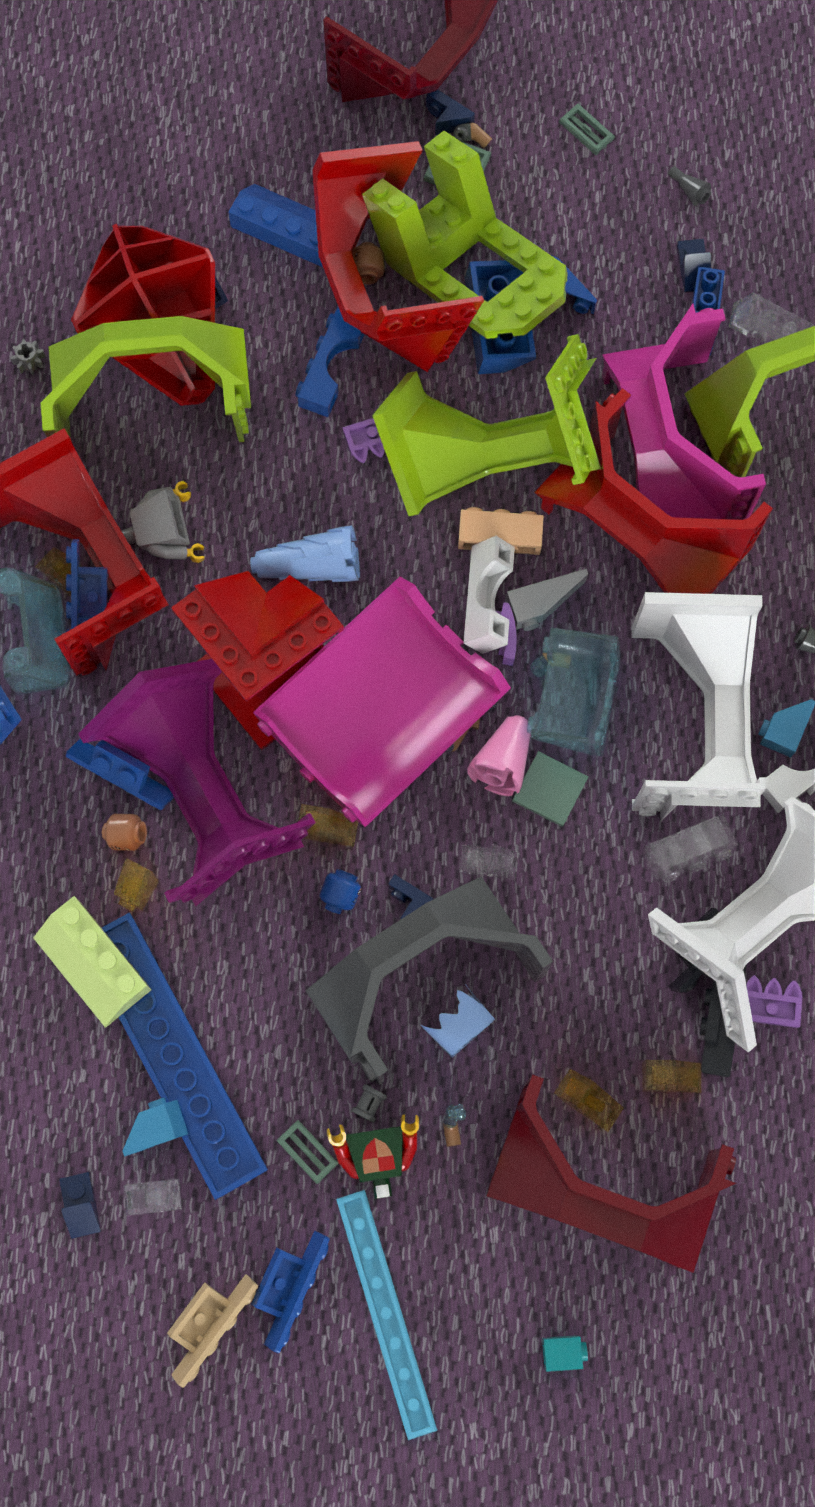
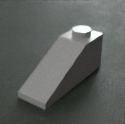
(537, 601)

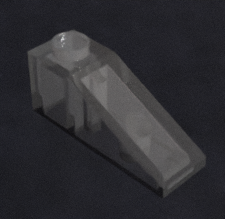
(763, 319)

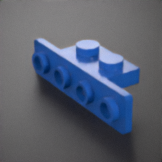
(87, 588)
(120, 770)
(285, 1287)

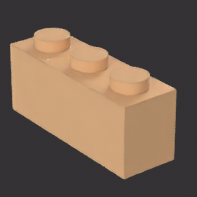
(519, 530)

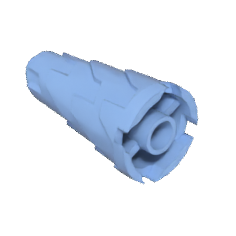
(312, 558)

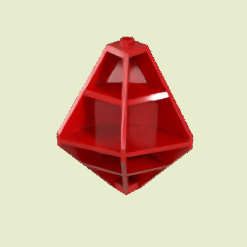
(152, 277)

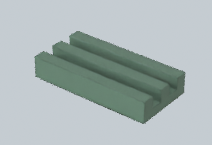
(601, 144)
(324, 1170)

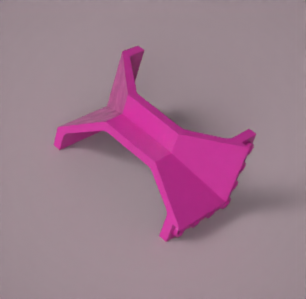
(667, 465)

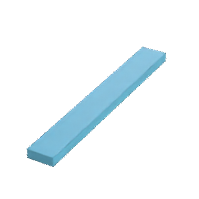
(386, 1315)

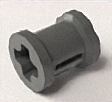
(368, 1103)

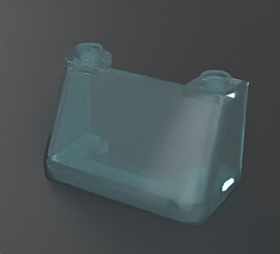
(40, 662)
(577, 691)

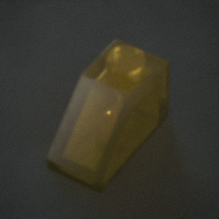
(55, 568)
(329, 826)
(135, 886)
(671, 1076)
(588, 1099)

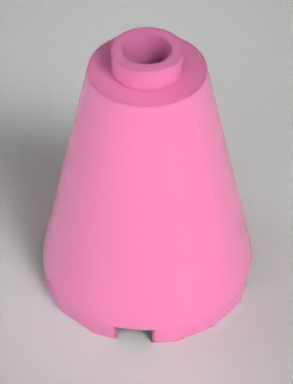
(503, 758)

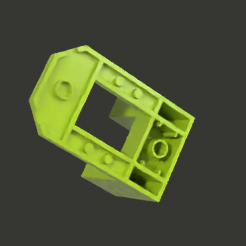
(429, 239)

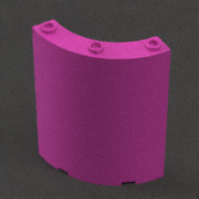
(380, 702)

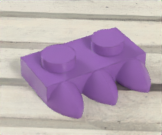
(363, 437)
(772, 1006)

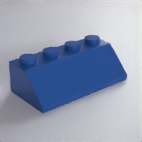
(276, 221)
(506, 351)

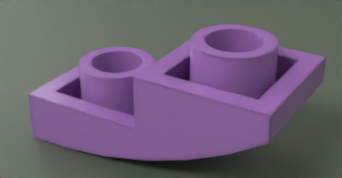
(509, 650)

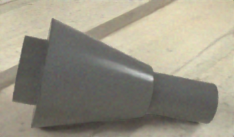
(695, 189)
(805, 639)

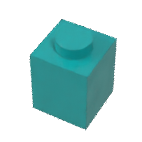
(564, 1353)

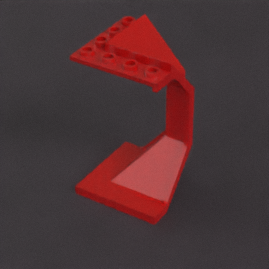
(339, 179)
(55, 493)
(677, 552)
(255, 638)

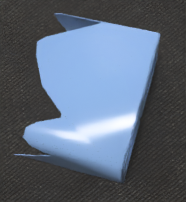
(461, 1027)

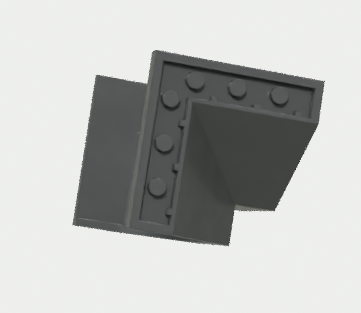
(350, 988)

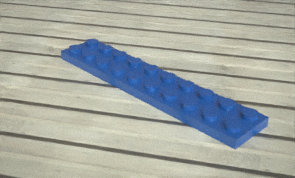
(184, 1072)

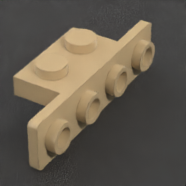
(204, 1324)

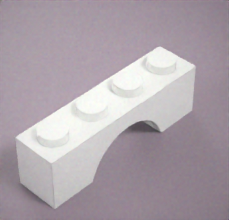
(489, 566)
(787, 783)

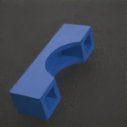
(319, 389)

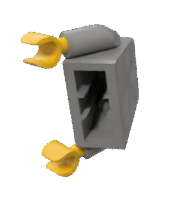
(161, 524)

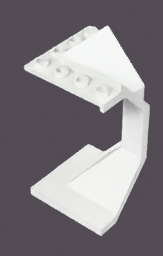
(715, 646)
(750, 921)

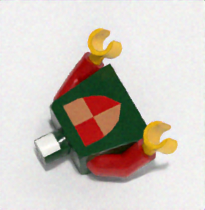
(377, 1154)

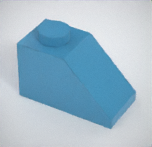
(786, 728)
(155, 1126)

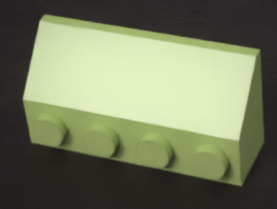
(91, 961)

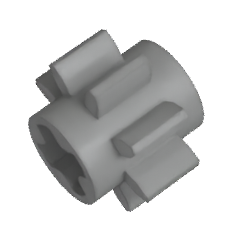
(31, 363)

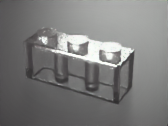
(690, 849)

